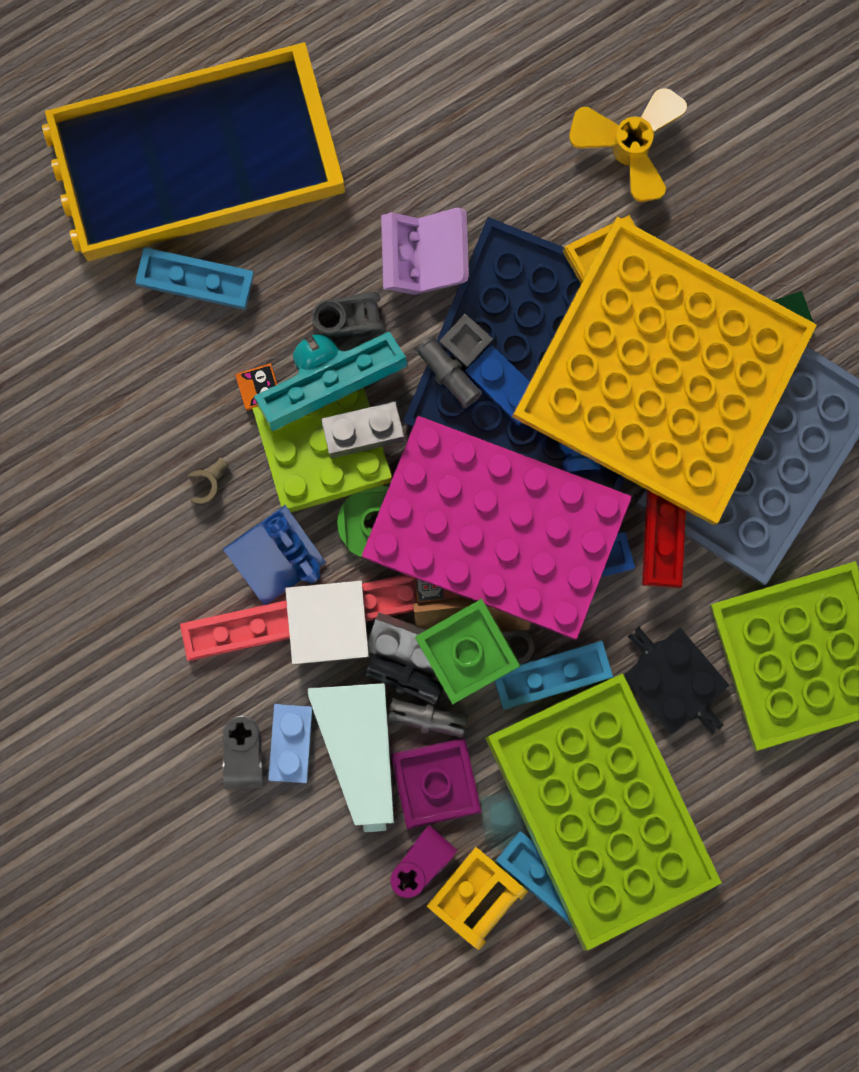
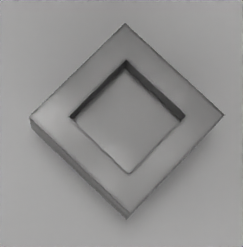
(466, 341)

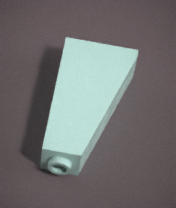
(358, 743)

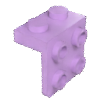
(424, 251)

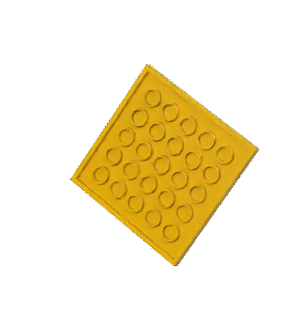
(665, 371)

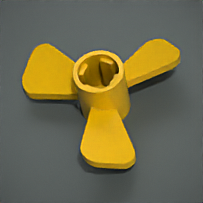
(595, 131)

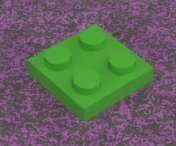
(467, 651)

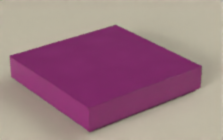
(436, 783)

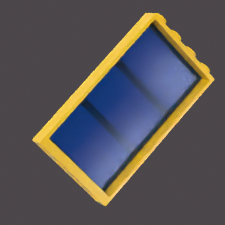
(193, 152)

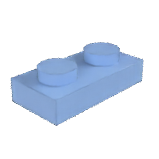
(290, 743)

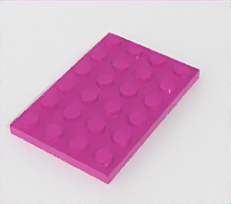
(496, 527)

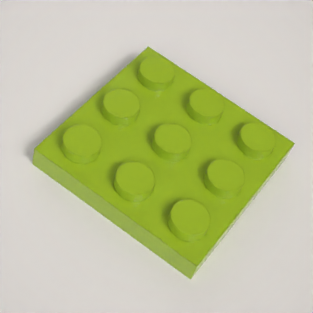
(302, 462)

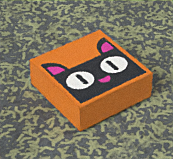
(254, 382)

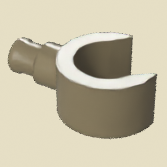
(213, 474)

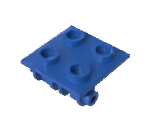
(275, 556)

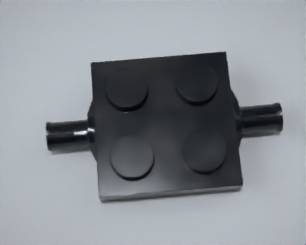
(675, 680)

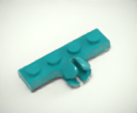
(328, 376)

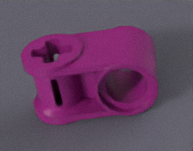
(425, 857)

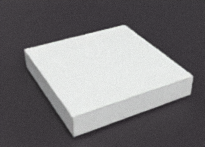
(327, 622)

